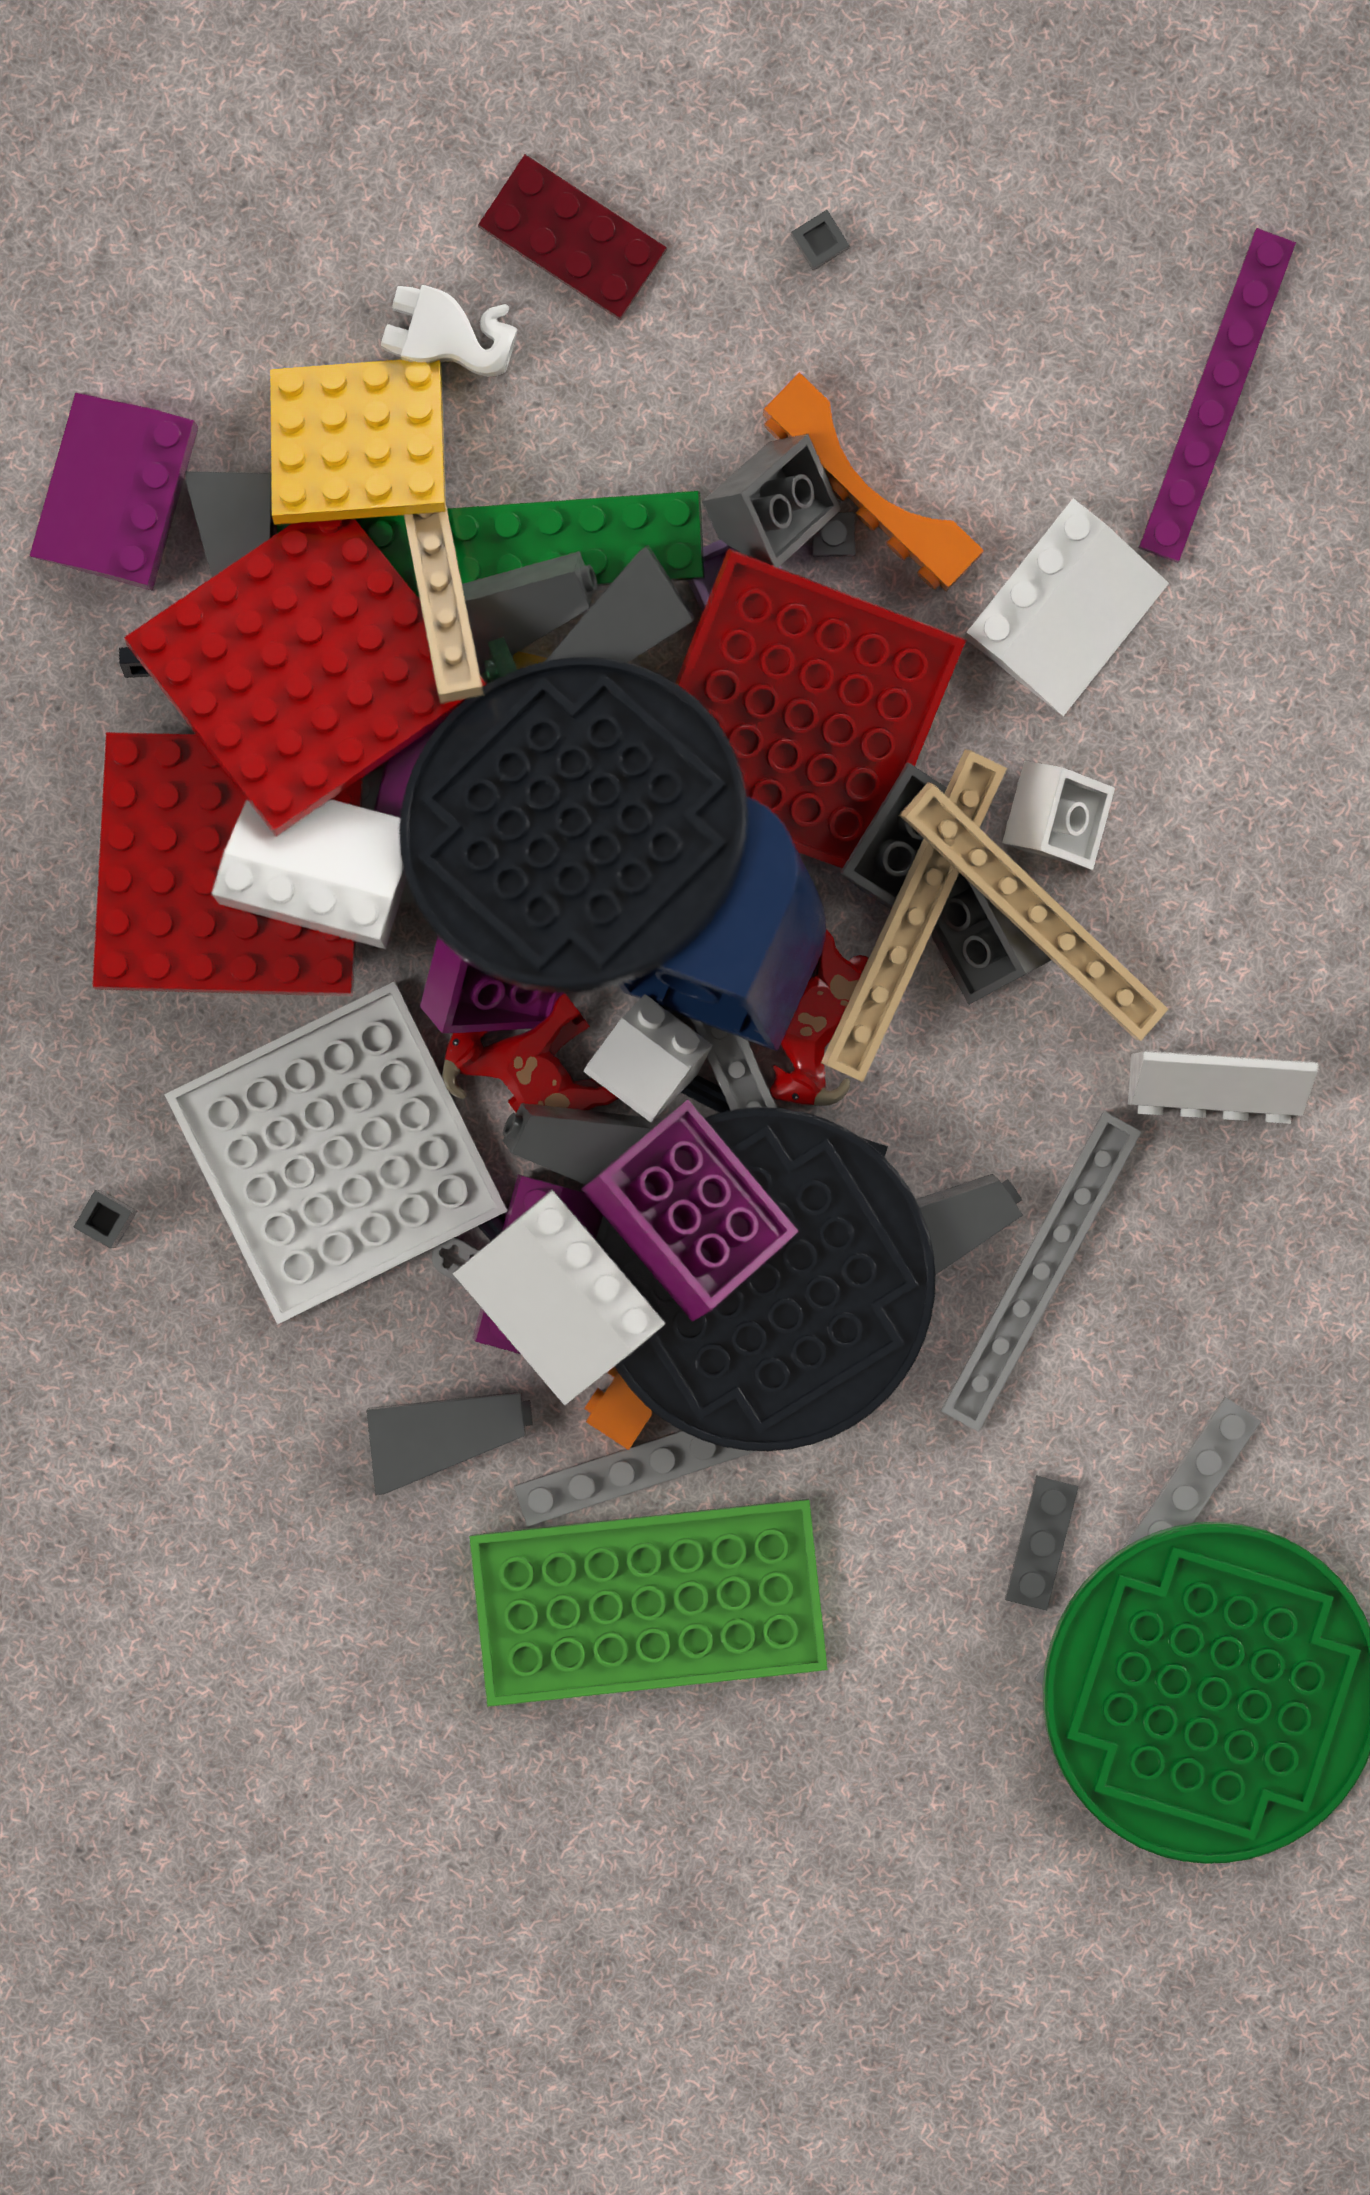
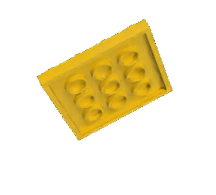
(356, 441)

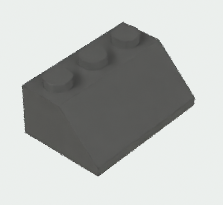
(773, 501)
(889, 842)
(982, 943)

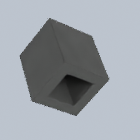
(105, 1219)

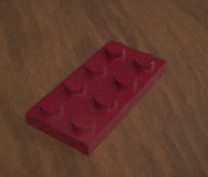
(572, 237)

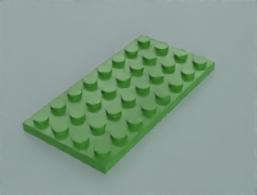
(648, 1602)

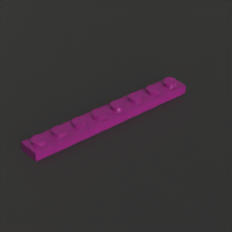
(1217, 395)

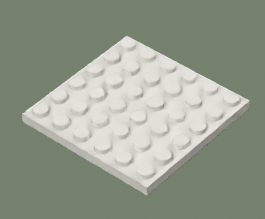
(336, 1152)

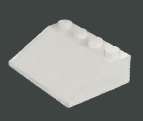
(1067, 607)
(325, 873)
(1220, 1084)
(558, 1298)

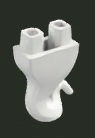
(444, 333)

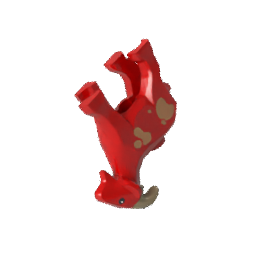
(814, 1027)
(528, 1063)

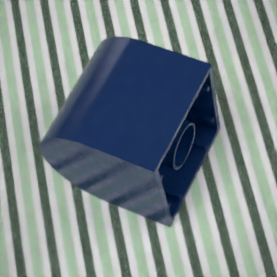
(756, 951)

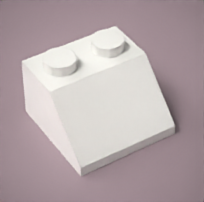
(1058, 814)
(648, 1058)

